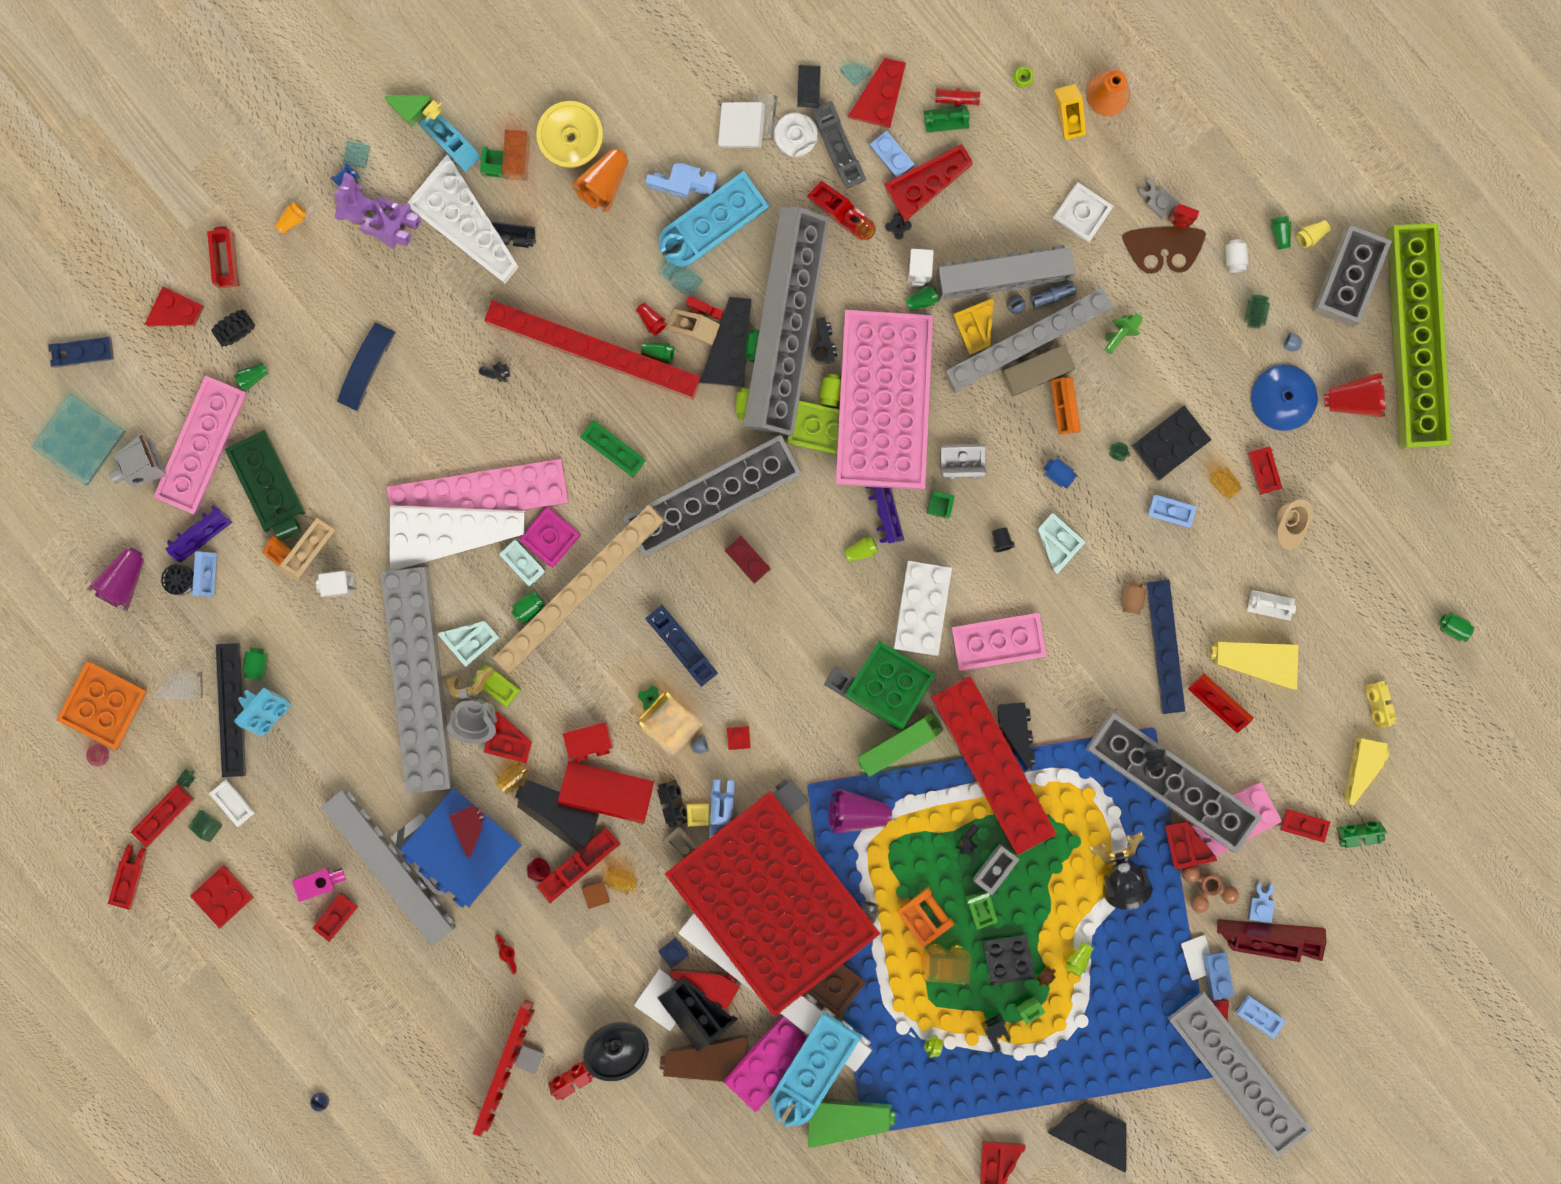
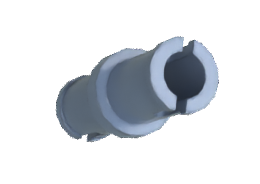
(1053, 294)

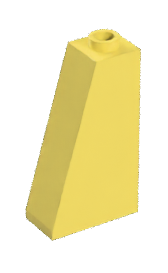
(1262, 661)

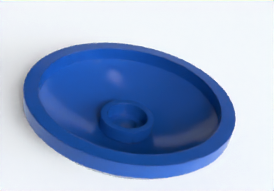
(1269, 399)

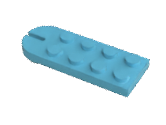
(712, 221)
(813, 1070)

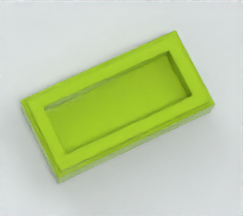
(499, 687)

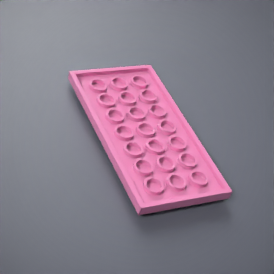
(884, 400)

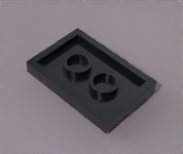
(1171, 443)

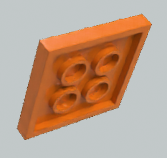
(102, 705)

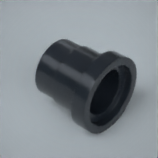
(1002, 540)

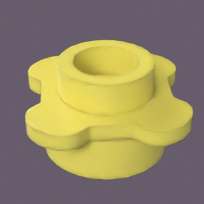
(432, 110)

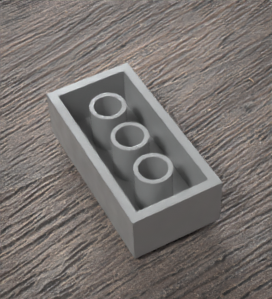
(1351, 275)

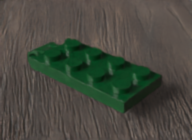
(266, 484)

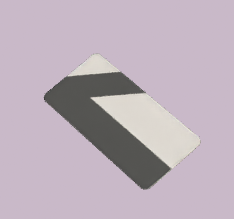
(407, 831)

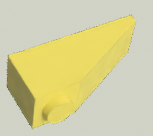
(1366, 763)

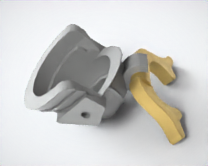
(472, 717)

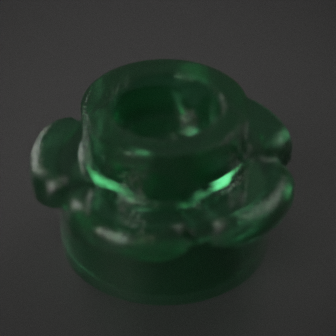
(1119, 451)
(186, 779)

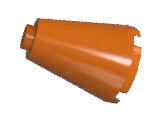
(1108, 93)
(601, 181)

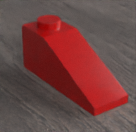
(716, 985)

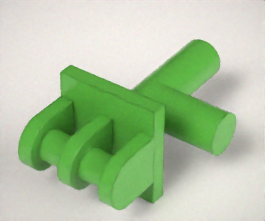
(1127, 327)

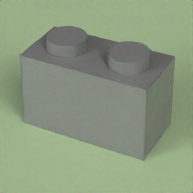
(995, 869)

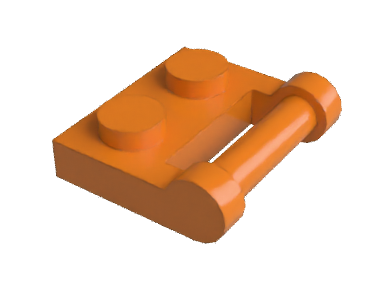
(919, 922)

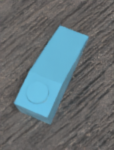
(451, 141)

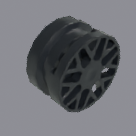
(178, 579)

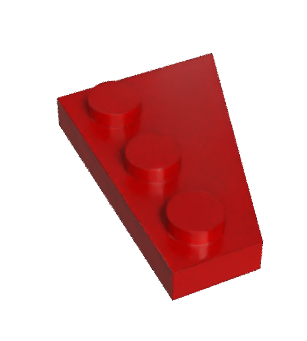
(881, 95)

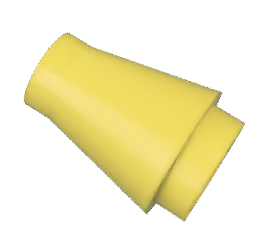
(1312, 234)

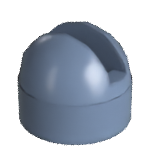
(1018, 309)
(1292, 342)
(699, 744)

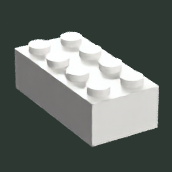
(922, 608)

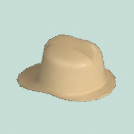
(1293, 523)

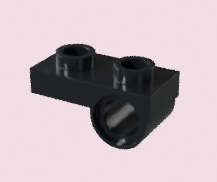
(824, 331)

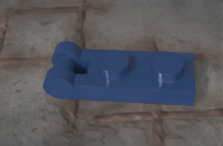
(81, 352)

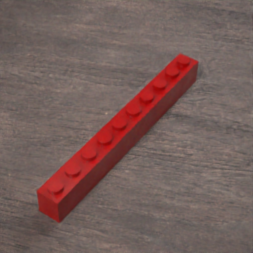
(592, 350)

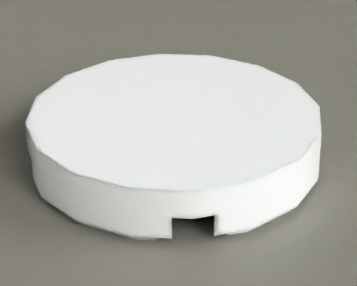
(795, 135)

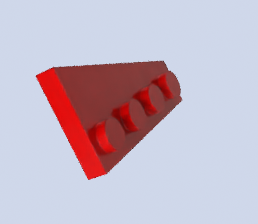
(920, 185)

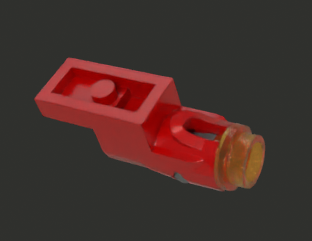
(842, 211)

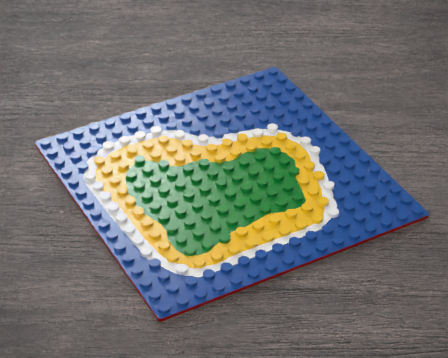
(1097, 1029)

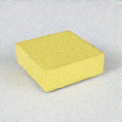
(698, 814)

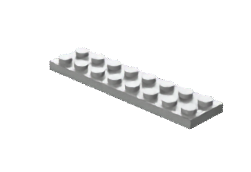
(1239, 1074)

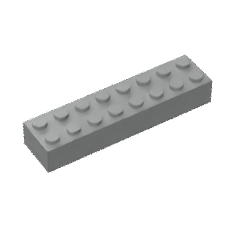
(720, 493)
(1175, 786)

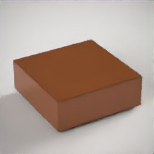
(595, 894)

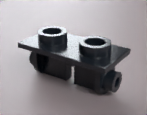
(520, 234)
(676, 813)

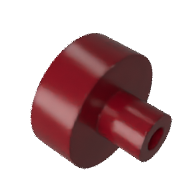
(538, 869)

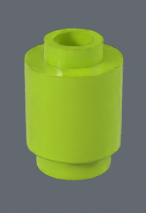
(830, 390)
(741, 403)

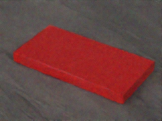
(606, 792)

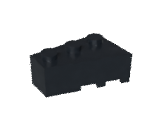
(695, 1014)

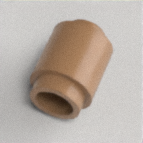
(1133, 597)

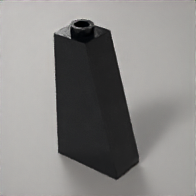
(566, 822)

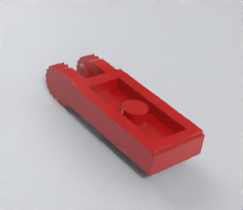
(127, 879)

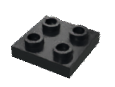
(1008, 960)

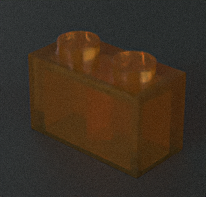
(516, 155)

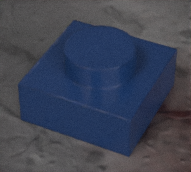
(673, 952)

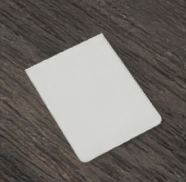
(1193, 953)

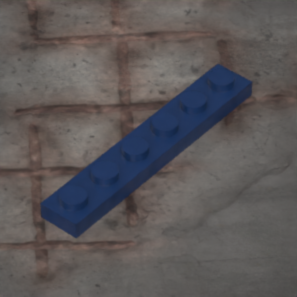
(1165, 646)

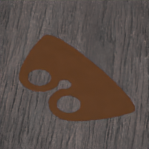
(1153, 240)

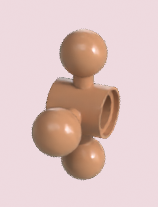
(1200, 903)

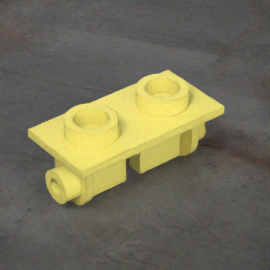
(1382, 714)

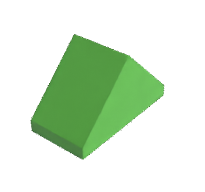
(409, 107)
(981, 909)

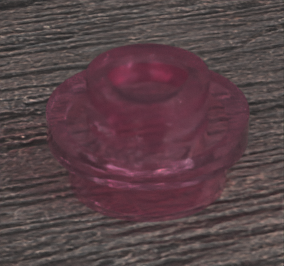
(90, 755)

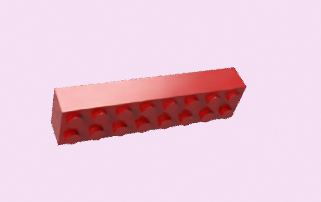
(993, 765)

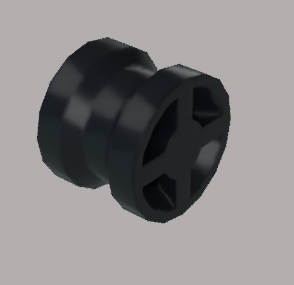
(1156, 759)

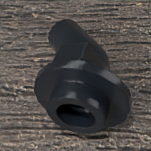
(499, 372)
(966, 845)

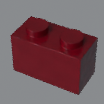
(747, 559)

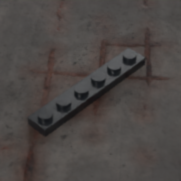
(229, 690)

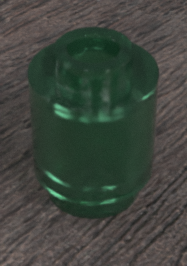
(1257, 311)

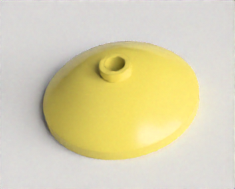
(565, 120)

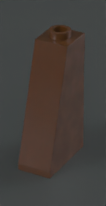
(709, 1064)

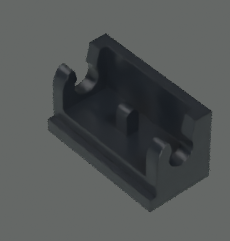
(995, 1028)

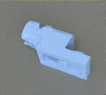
(683, 180)
(721, 806)

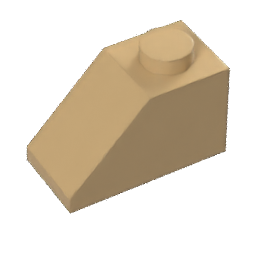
(693, 326)

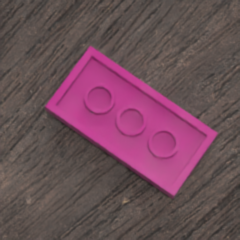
(766, 1063)

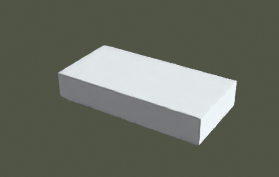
(232, 803)

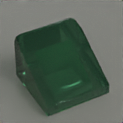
(205, 826)

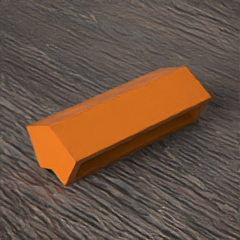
(1065, 406)

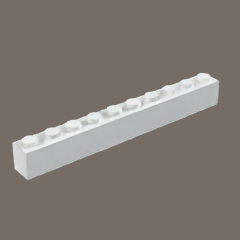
(802, 1012)

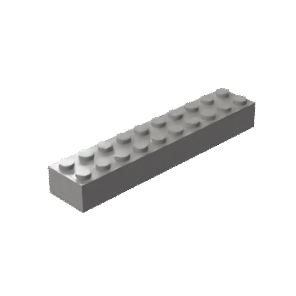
(786, 321)
(417, 680)

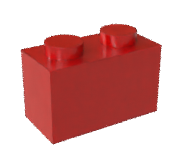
(588, 741)

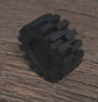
(233, 328)

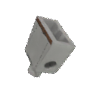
(138, 463)

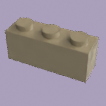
(1038, 369)

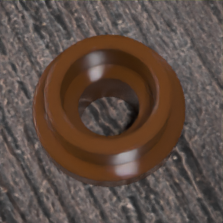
(1046, 976)

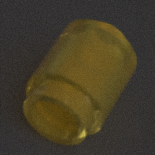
(1225, 482)
(512, 778)
(620, 880)

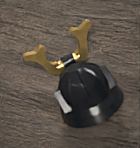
(1126, 882)

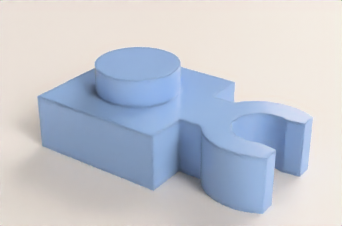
(1261, 907)

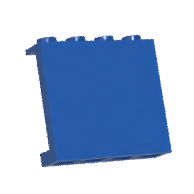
(441, 855)

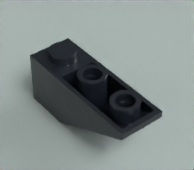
(1014, 727)

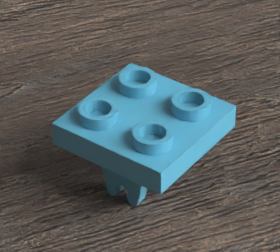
(261, 711)

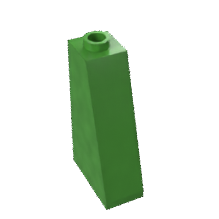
(900, 744)
(848, 1120)

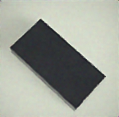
(808, 86)

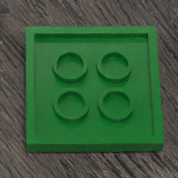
(890, 685)

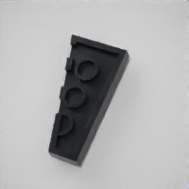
(727, 355)

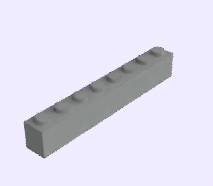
(1028, 340)
(388, 867)

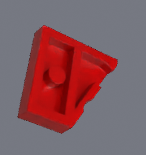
(173, 310)
(508, 741)
(998, 1161)

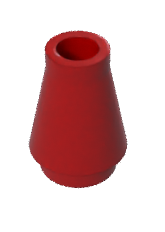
(651, 319)

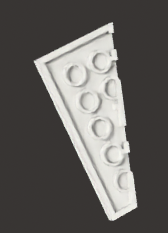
(455, 213)
(436, 532)

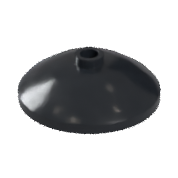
(619, 1059)

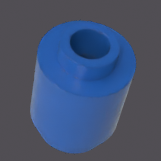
(1059, 473)

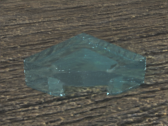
(855, 72)

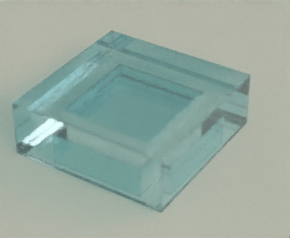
(356, 154)

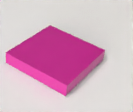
(550, 537)

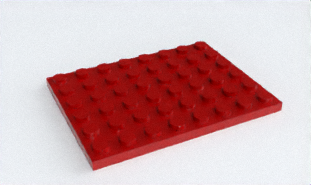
(772, 903)

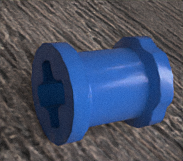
(339, 177)

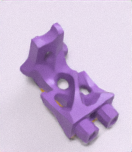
(383, 226)

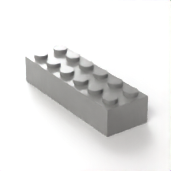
(1005, 273)

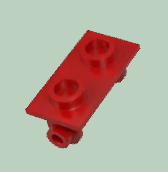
(561, 1085)

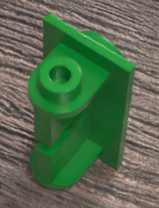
(946, 119)
(1372, 832)

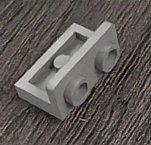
(962, 460)

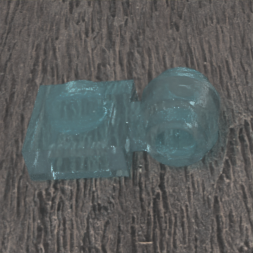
(685, 282)

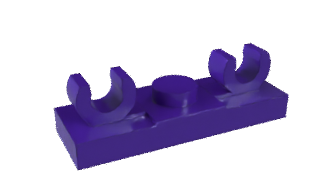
(888, 514)
(198, 534)

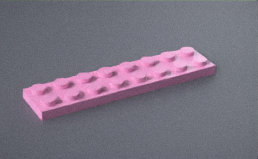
(498, 489)

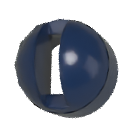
(320, 1098)

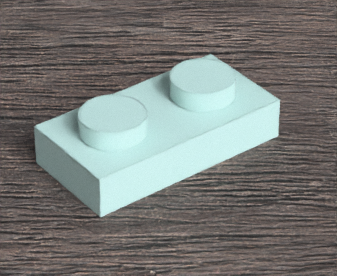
(522, 563)

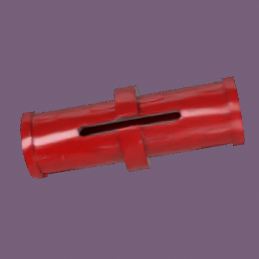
(957, 97)

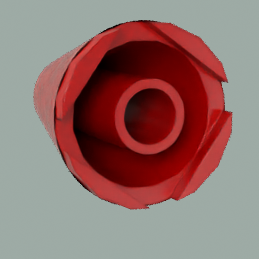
(1358, 397)

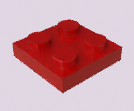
(221, 896)

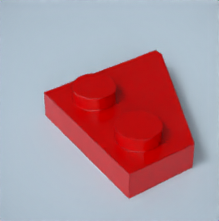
(1187, 846)

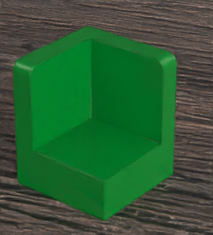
(491, 163)
(940, 504)

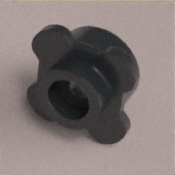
(898, 232)

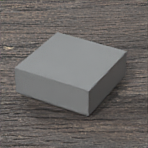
(529, 1059)

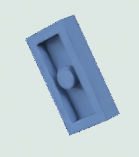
(1218, 975)

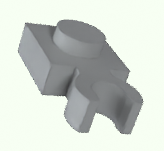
(1160, 201)

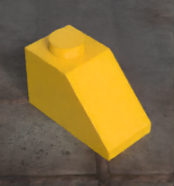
(1070, 111)

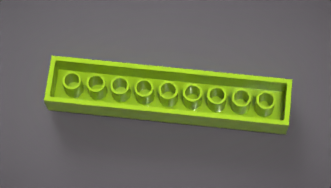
(1419, 336)

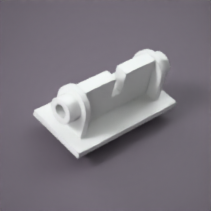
(1271, 605)

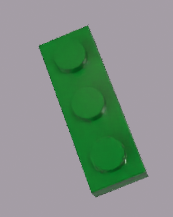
(613, 449)

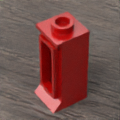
(216, 236)

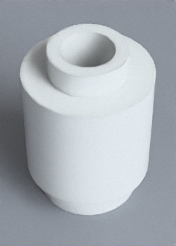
(1236, 256)

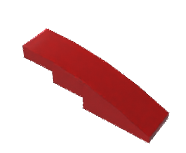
(577, 866)

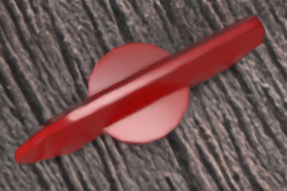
(506, 954)

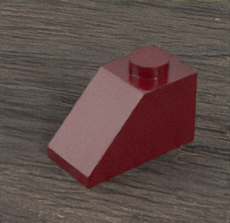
(468, 827)

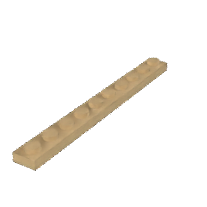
(579, 588)

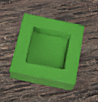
(1030, 1010)

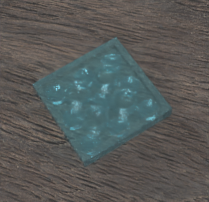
(78, 439)

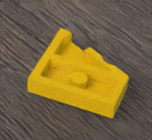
(975, 326)

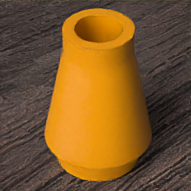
(291, 217)

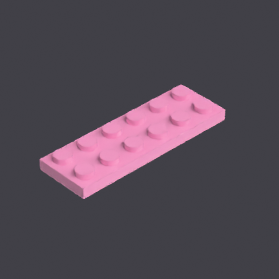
(200, 445)

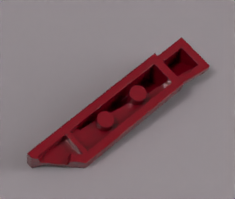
(1274, 940)

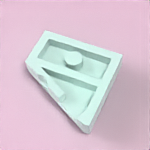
(1059, 542)
(469, 641)

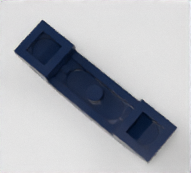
(364, 366)
(681, 645)

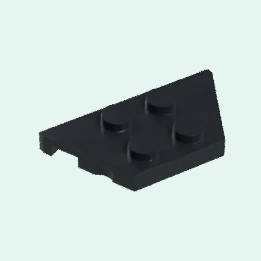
(1094, 1134)

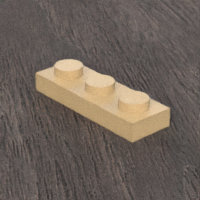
(306, 549)

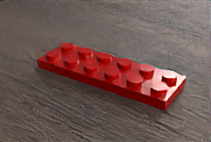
(502, 1075)

